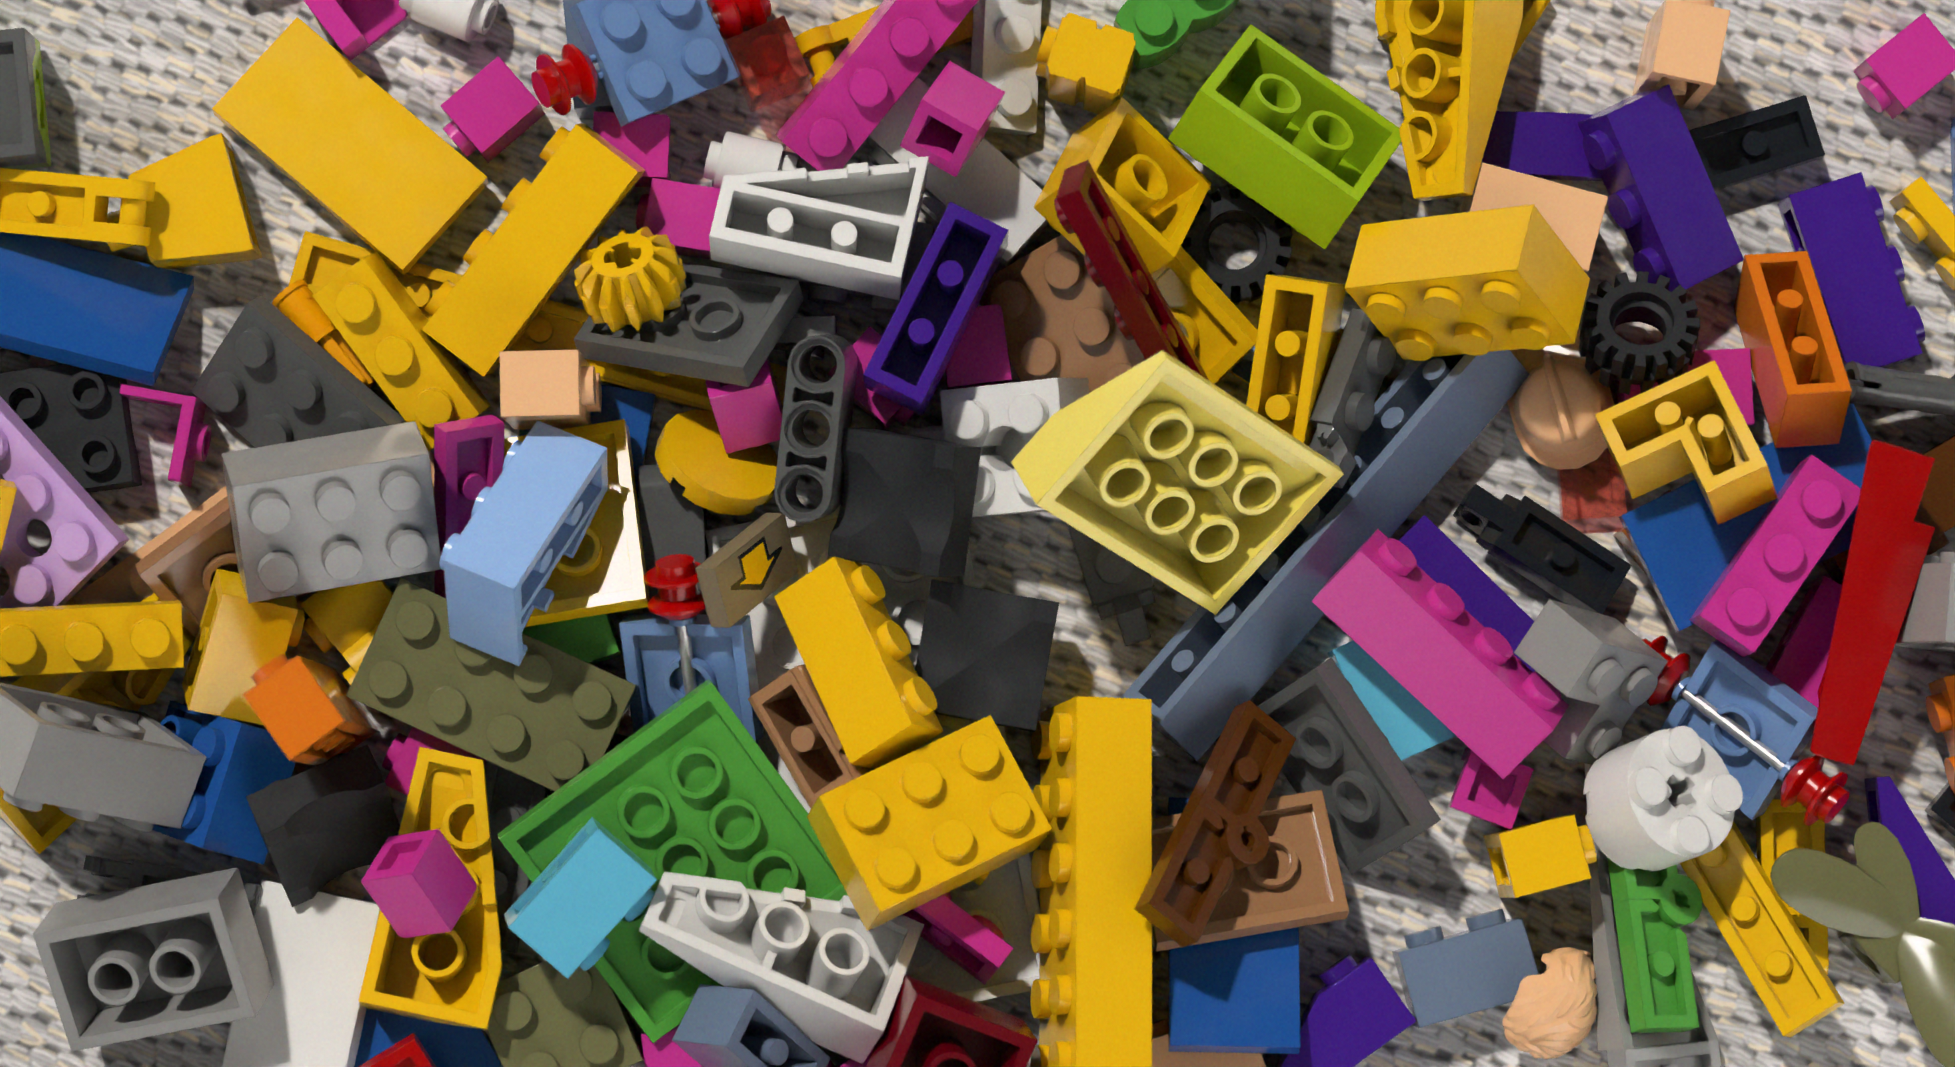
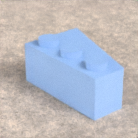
(518, 536)

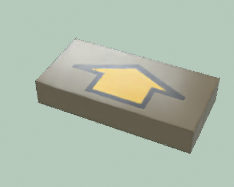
(747, 570)

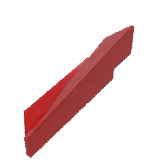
(1874, 596)

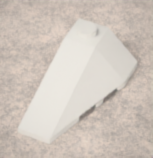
(793, 950)

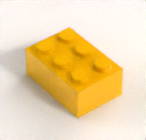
(1468, 283)
(928, 822)

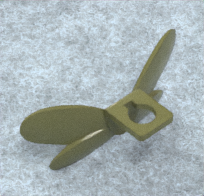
(1880, 924)

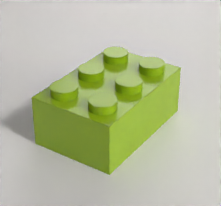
(1286, 136)

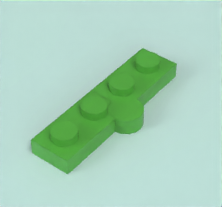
(1654, 948)

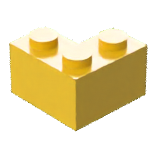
(1684, 430)

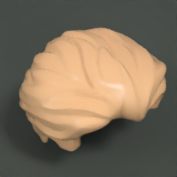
(1554, 1007)

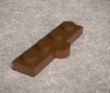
(1217, 825)

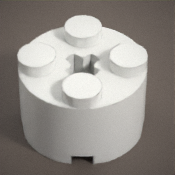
(1660, 800)

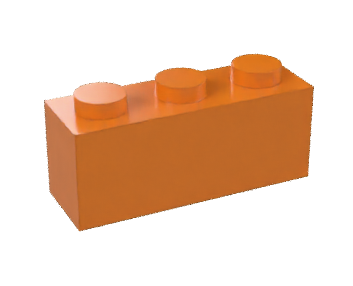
(1792, 349)

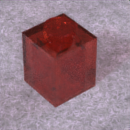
(768, 63)

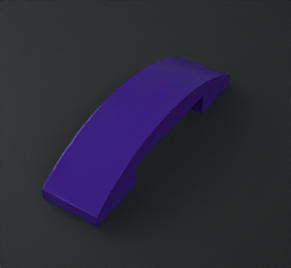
(1540, 145)

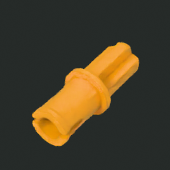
(303, 310)

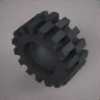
(1272, 238)
(1645, 304)

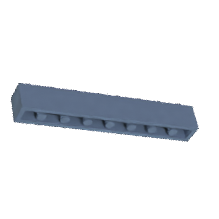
(1412, 442)

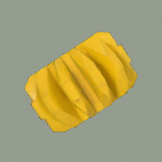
(630, 279)

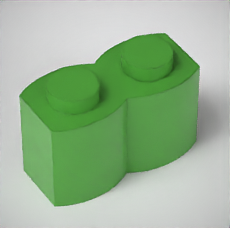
(1164, 25)

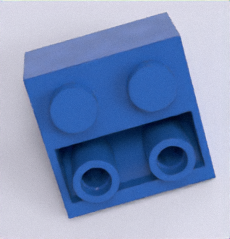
(236, 765)

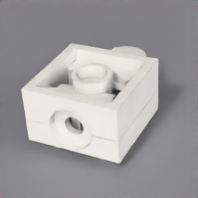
(1001, 423)

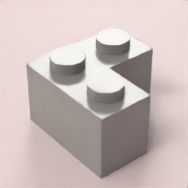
(1597, 669)

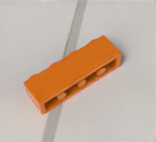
(308, 709)

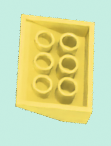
(1175, 477)

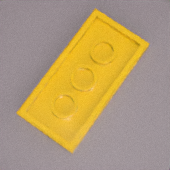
(350, 146)

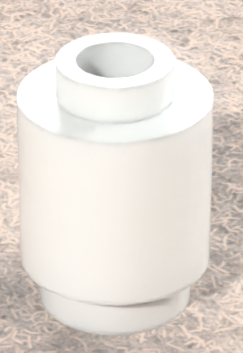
(454, 17)
(746, 155)

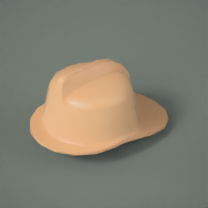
(1558, 407)

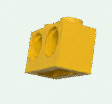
(1540, 856)

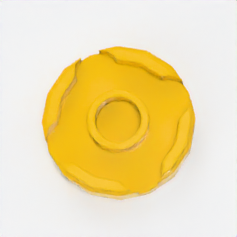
(717, 481)

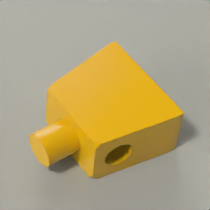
(196, 208)

